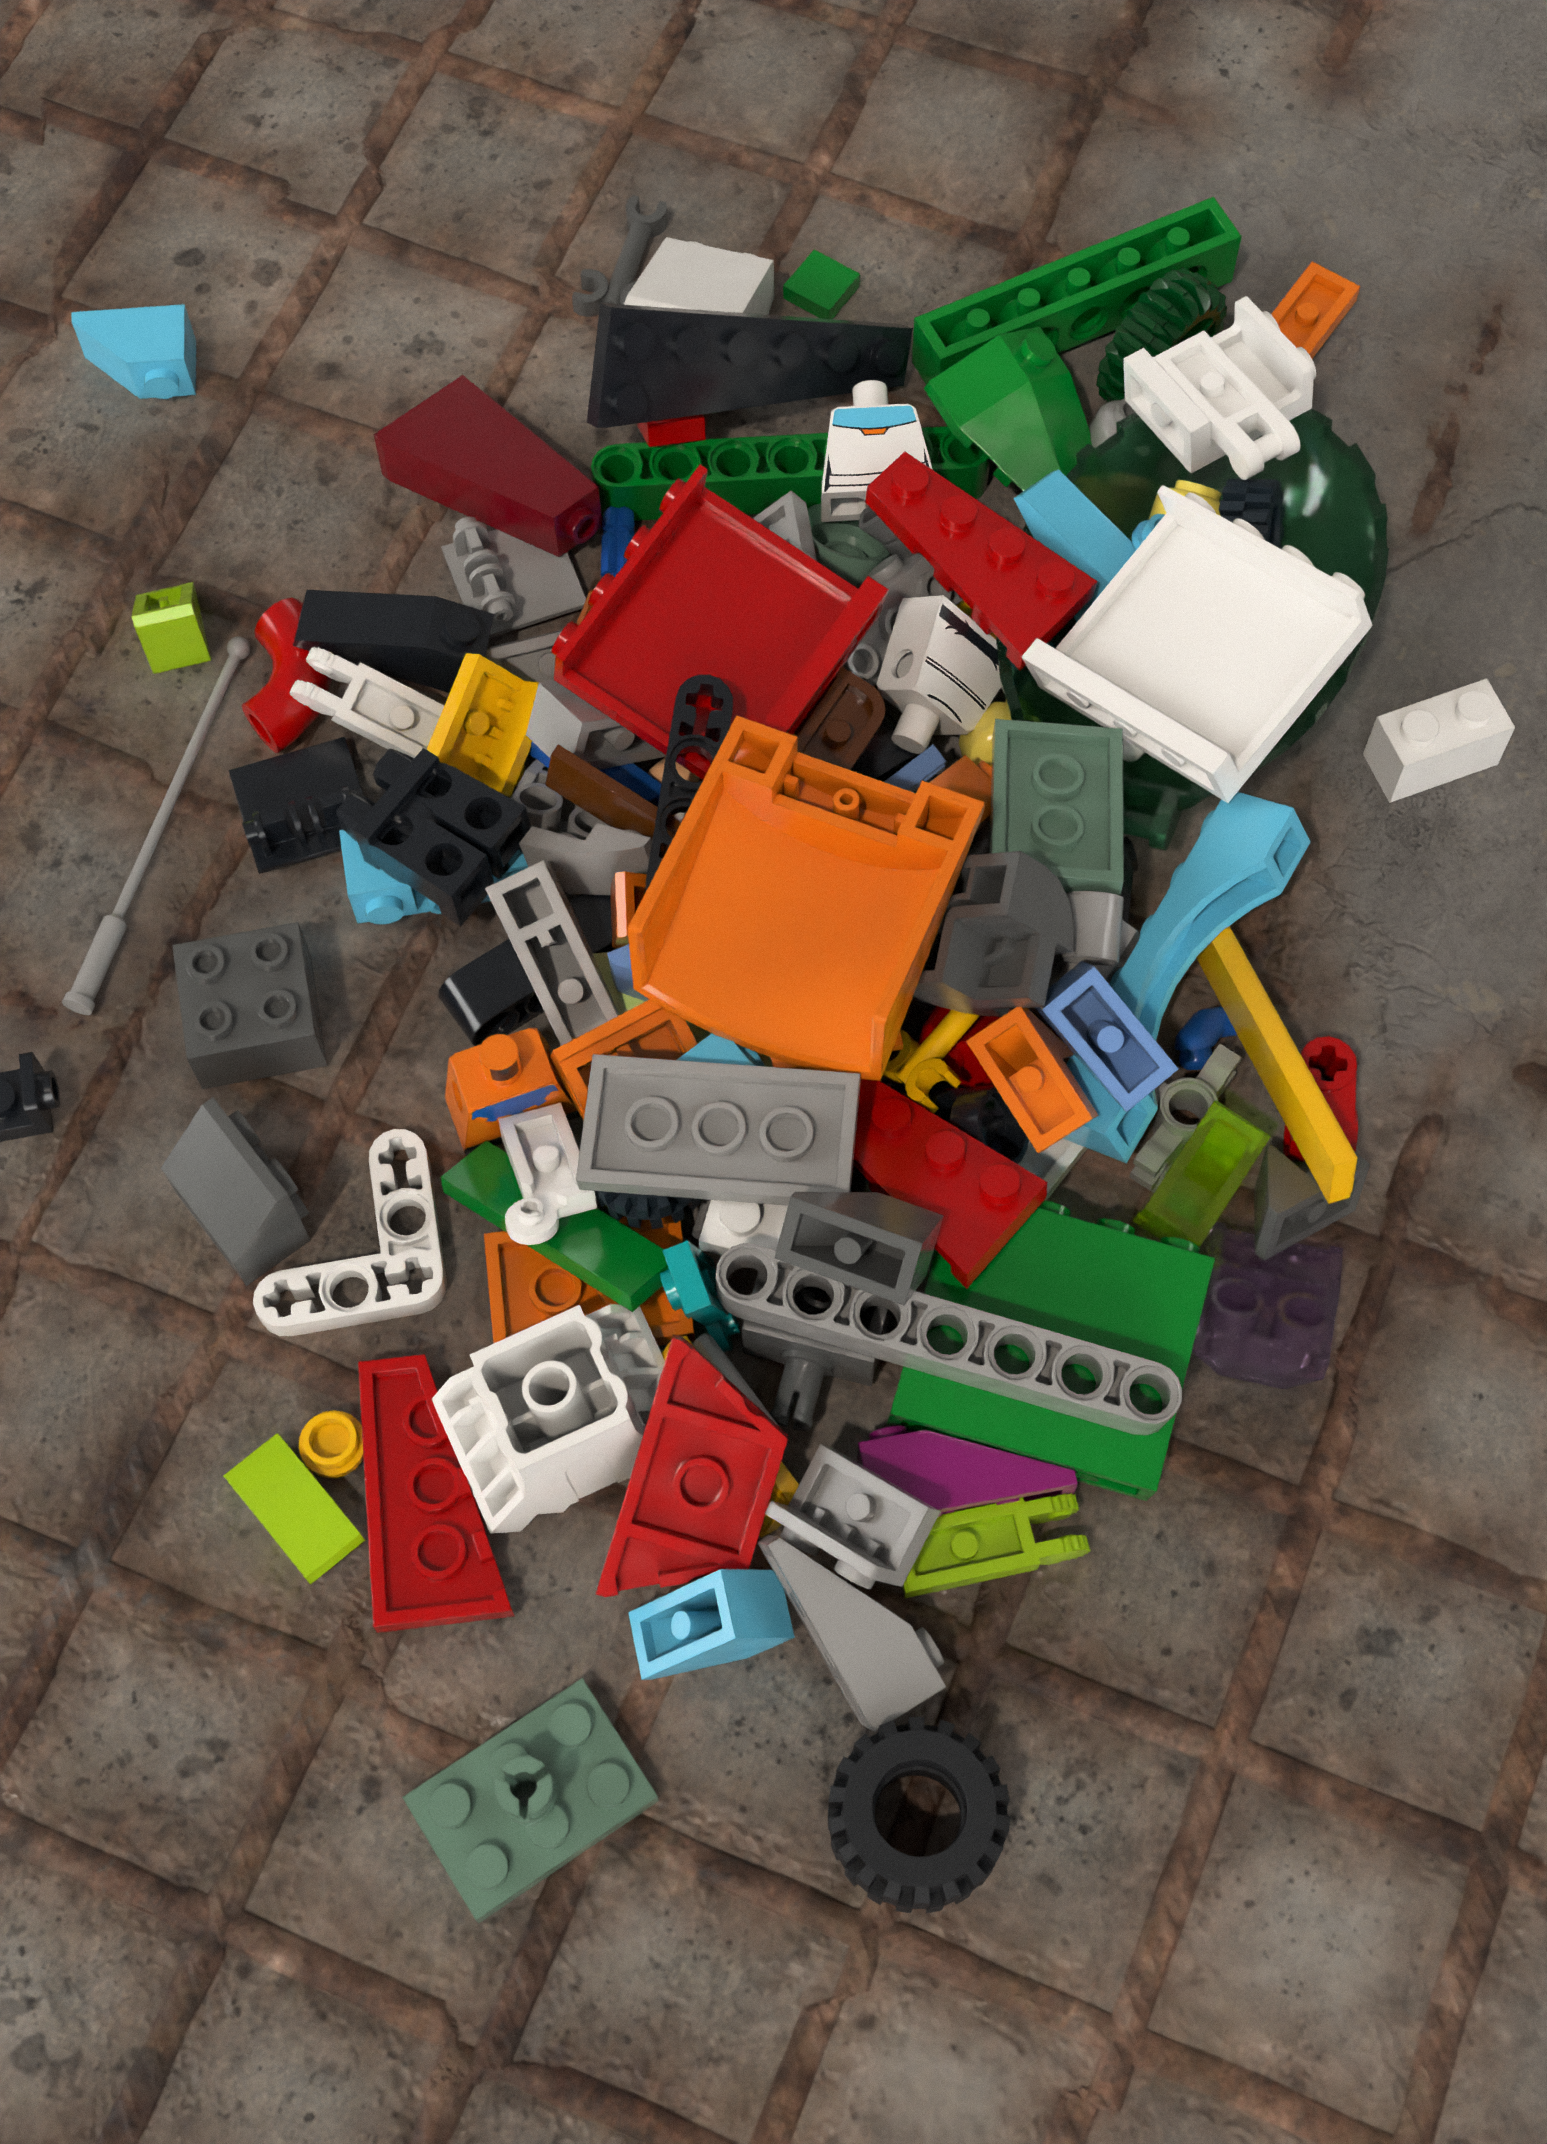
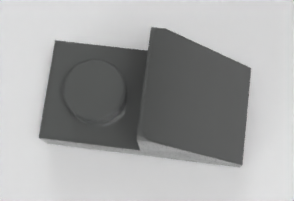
(1292, 1205)

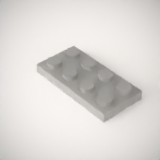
(716, 1130)

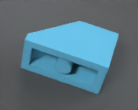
(141, 348)
(711, 1622)

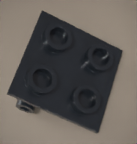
(293, 803)

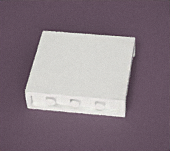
(1205, 644)

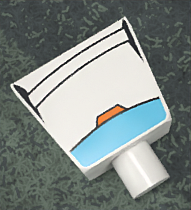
(862, 445)

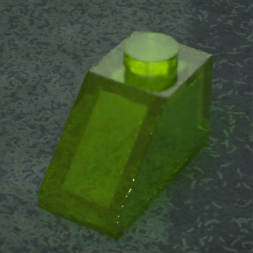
(1202, 1176)

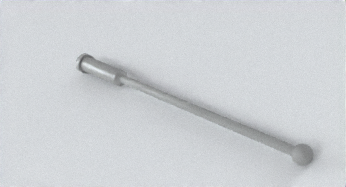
(112, 928)

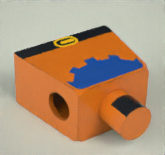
(502, 1080)

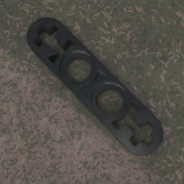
(676, 792)

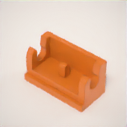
(639, 1033)

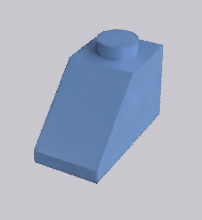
(1105, 1035)

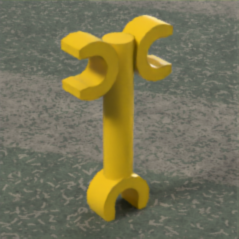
(922, 1064)

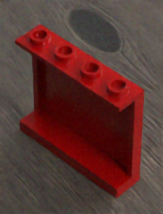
(719, 601)

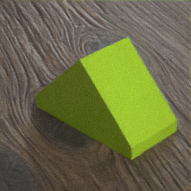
(171, 628)

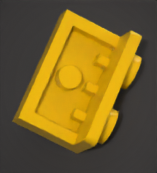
(486, 724)

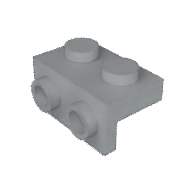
(855, 1518)

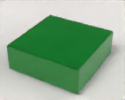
(821, 285)

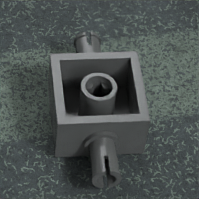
(808, 1359)

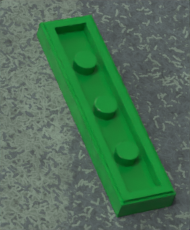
(585, 1244)

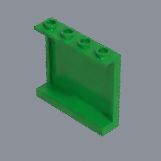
(1082, 1284)

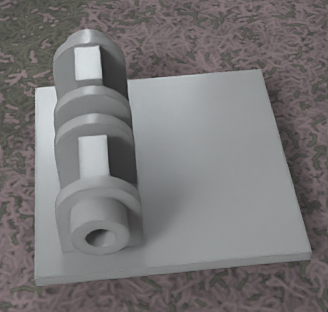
(510, 577)

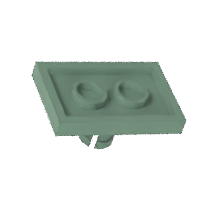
(1060, 800)
(530, 1800)

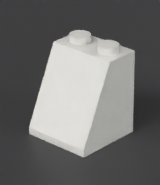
(704, 279)

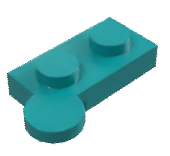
(692, 1287)

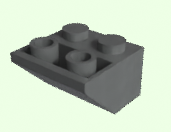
(236, 1192)

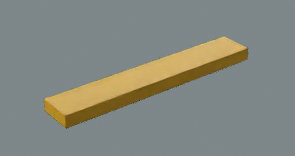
(1280, 1066)

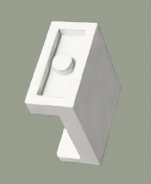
(1257, 348)

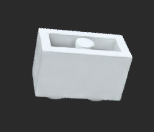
(1438, 740)

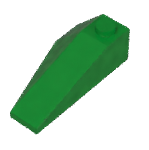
(1014, 406)

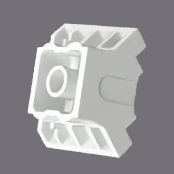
(552, 1412)

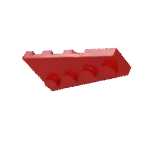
(995, 567)
(946, 1171)
(422, 1519)

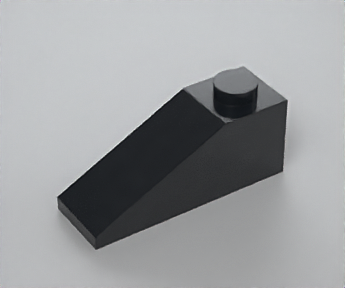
(395, 633)

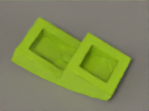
(294, 1508)

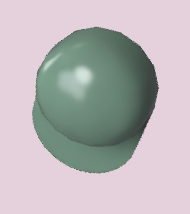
(845, 547)

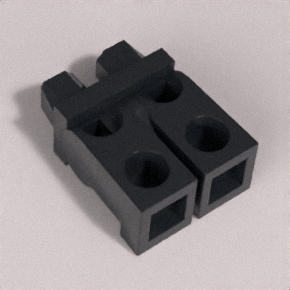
(436, 830)

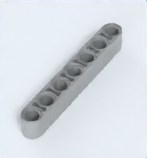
(970, 1366)

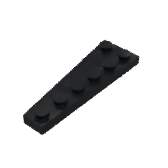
(704, 362)

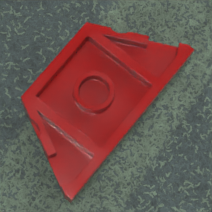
(695, 1480)

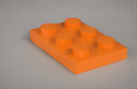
(532, 1288)

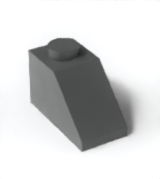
(860, 1240)

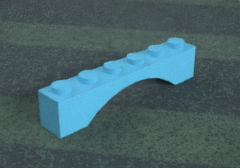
(1236, 865)

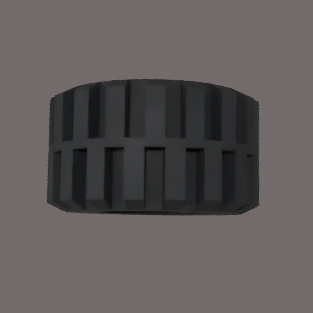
(934, 1754)

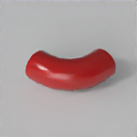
(273, 711)

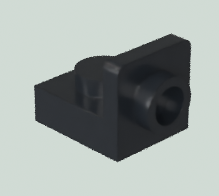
(27, 1099)

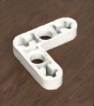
(396, 1255)

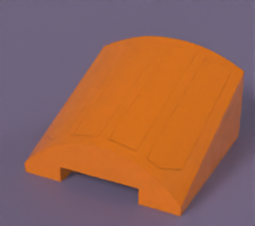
(799, 903)

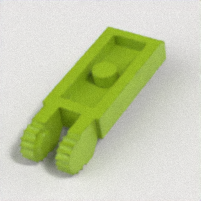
(992, 1544)

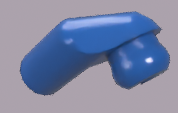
(1200, 1035)

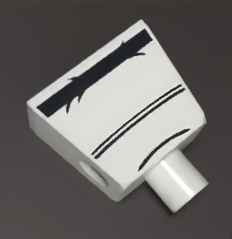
(937, 671)

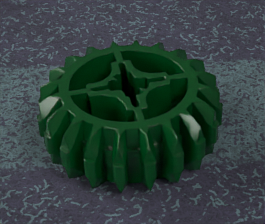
(1163, 317)

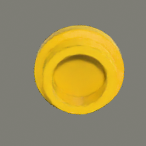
(332, 1444)

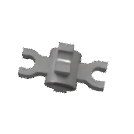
(1182, 1094)

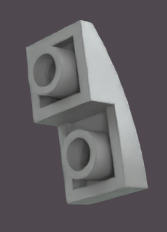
(589, 863)

